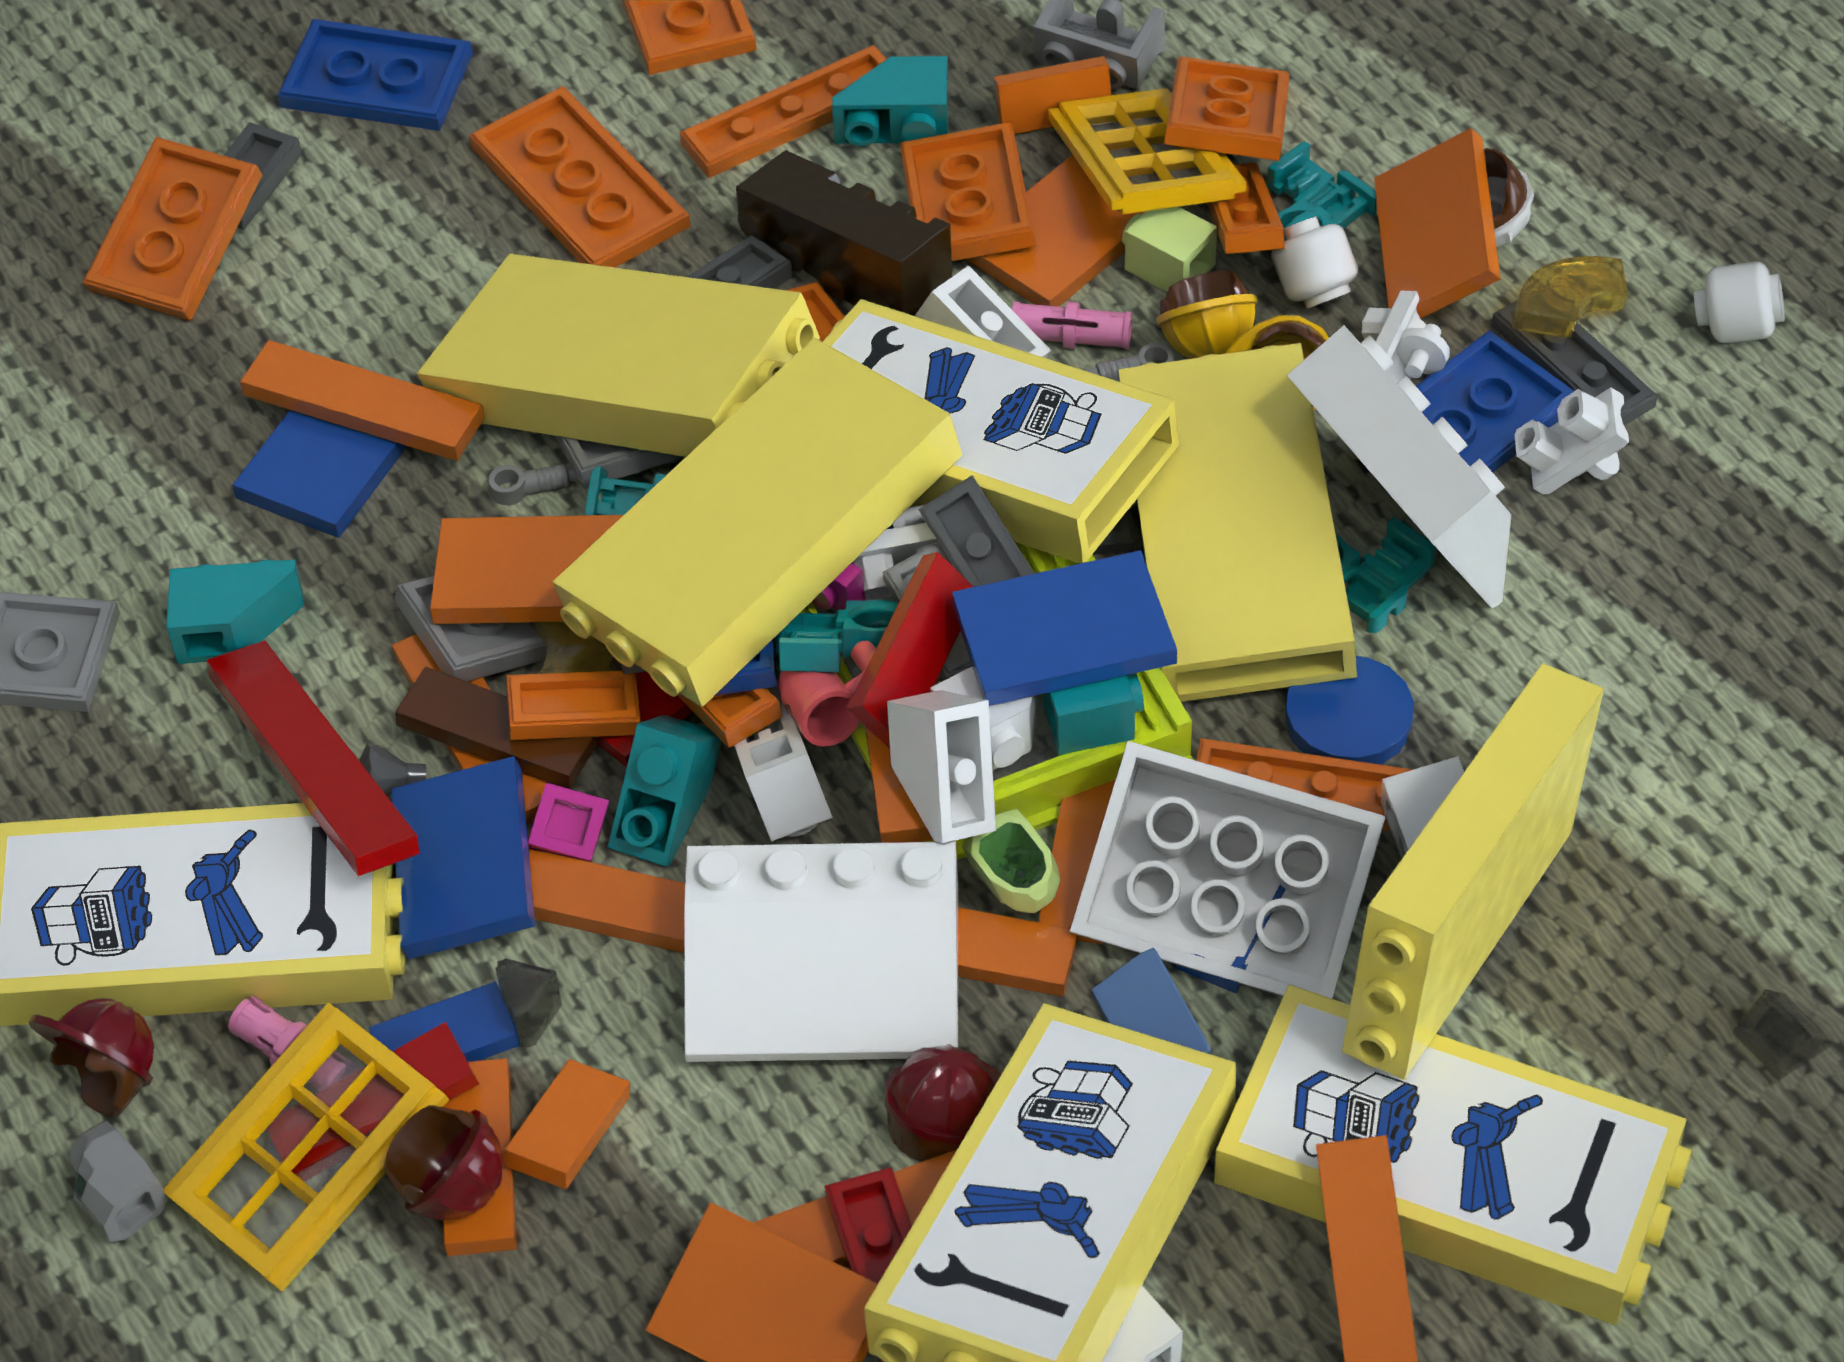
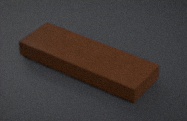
(479, 724)

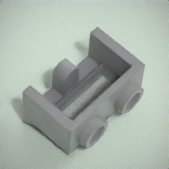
(1072, 36)

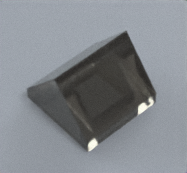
(530, 997)
(1780, 1034)

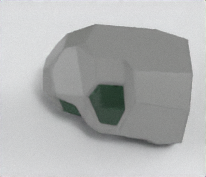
(114, 1183)

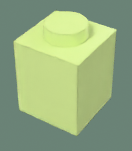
(1169, 246)

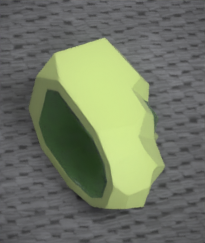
(1015, 863)

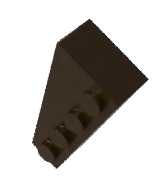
(845, 234)

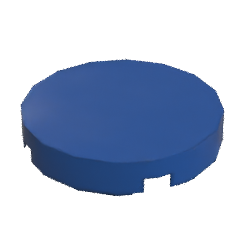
(1352, 717)

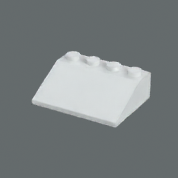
(1411, 456)
(1195, 868)
(820, 951)

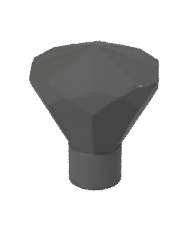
(389, 770)

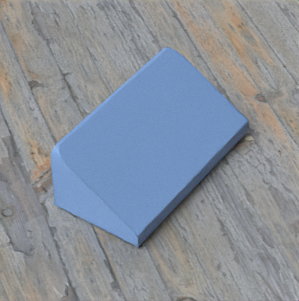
(1148, 1002)

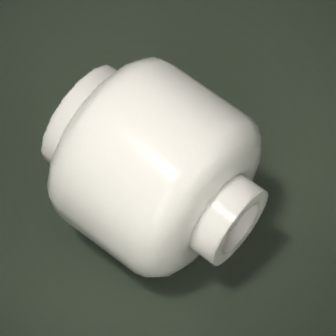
(1315, 262)
(1740, 302)

